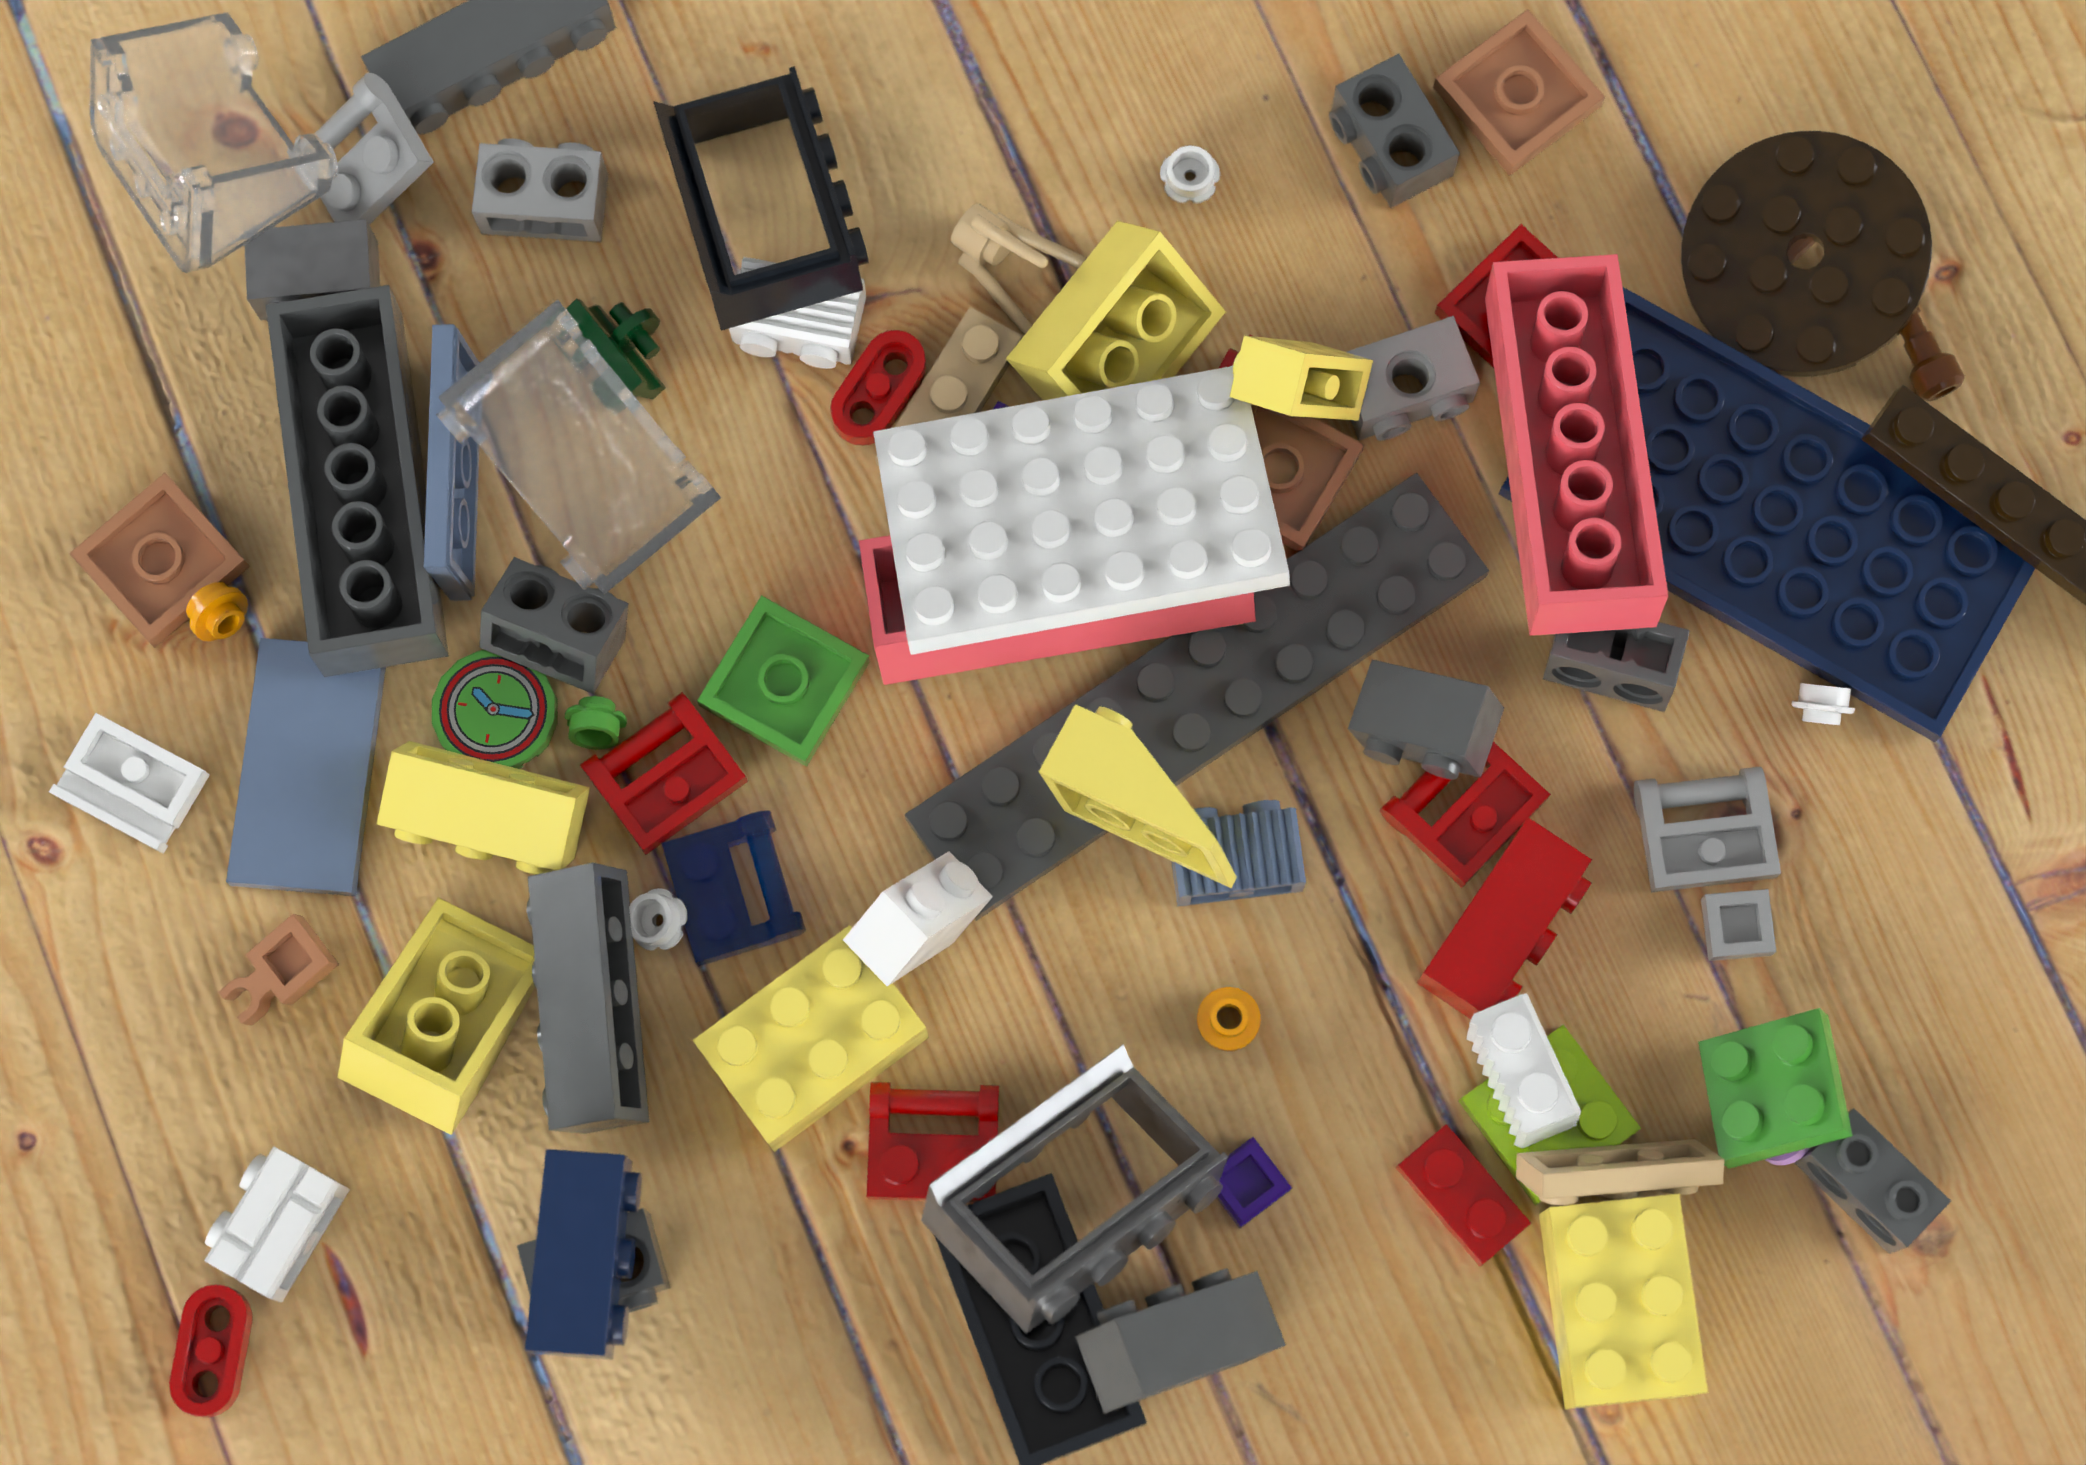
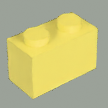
(1300, 378)

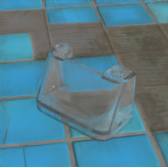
(197, 140)
(577, 447)

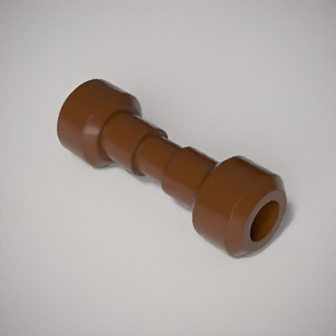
(1933, 372)

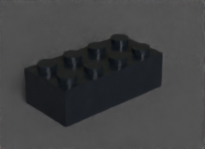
(1038, 1374)

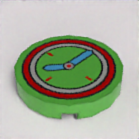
(494, 710)

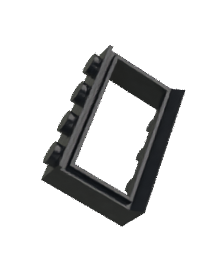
(785, 284)

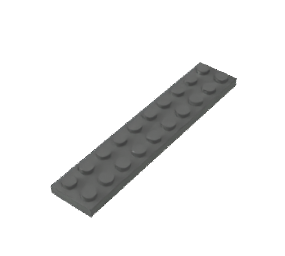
(1215, 685)

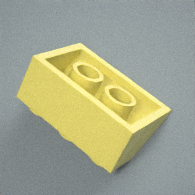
(1119, 320)

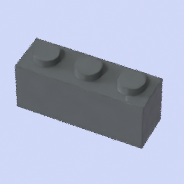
(1178, 1337)

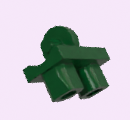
(619, 343)

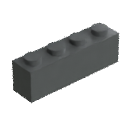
(480, 50)
(587, 999)

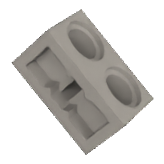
(536, 206)

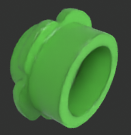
(594, 723)

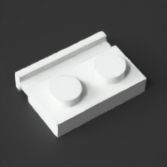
(129, 782)

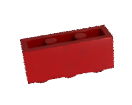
(1508, 921)

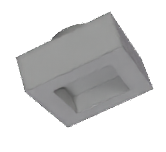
(1738, 925)

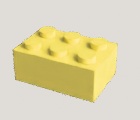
(810, 1040)
(1622, 1301)

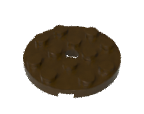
(1793, 190)

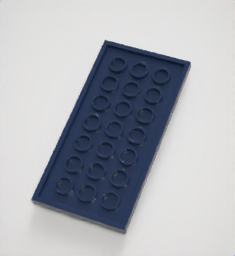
(1809, 531)

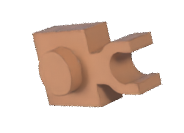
(286, 967)

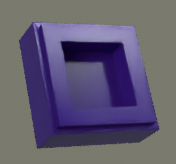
(1250, 1183)

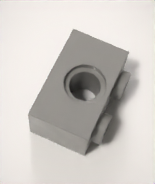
(1436, 359)

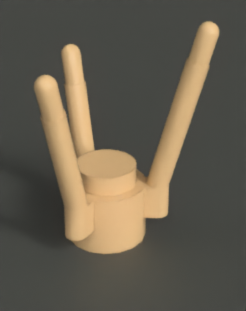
(990, 239)

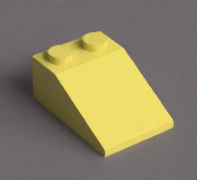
(1116, 784)
(440, 1016)

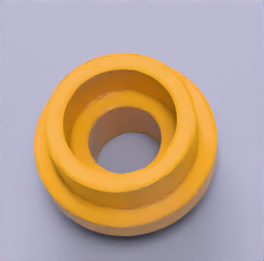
(216, 611)
(1222, 1038)

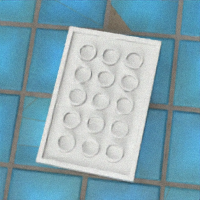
(1078, 510)

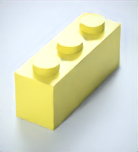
(482, 808)

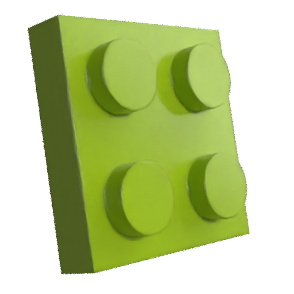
(1600, 1123)

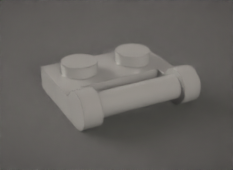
(381, 162)
(1707, 849)

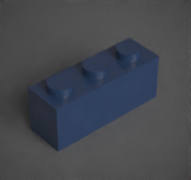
(582, 1255)

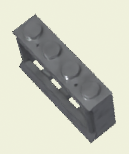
(1105, 1249)

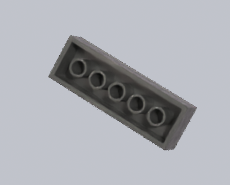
(355, 481)

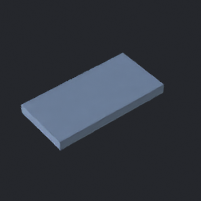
(450, 476)
(304, 774)

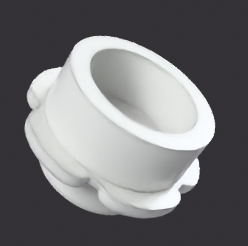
(1190, 160)
(1823, 703)
(643, 919)

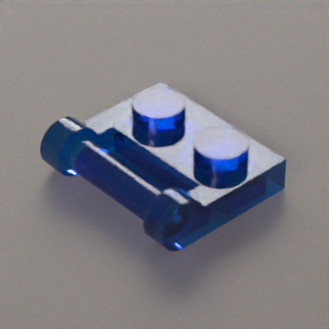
(712, 892)

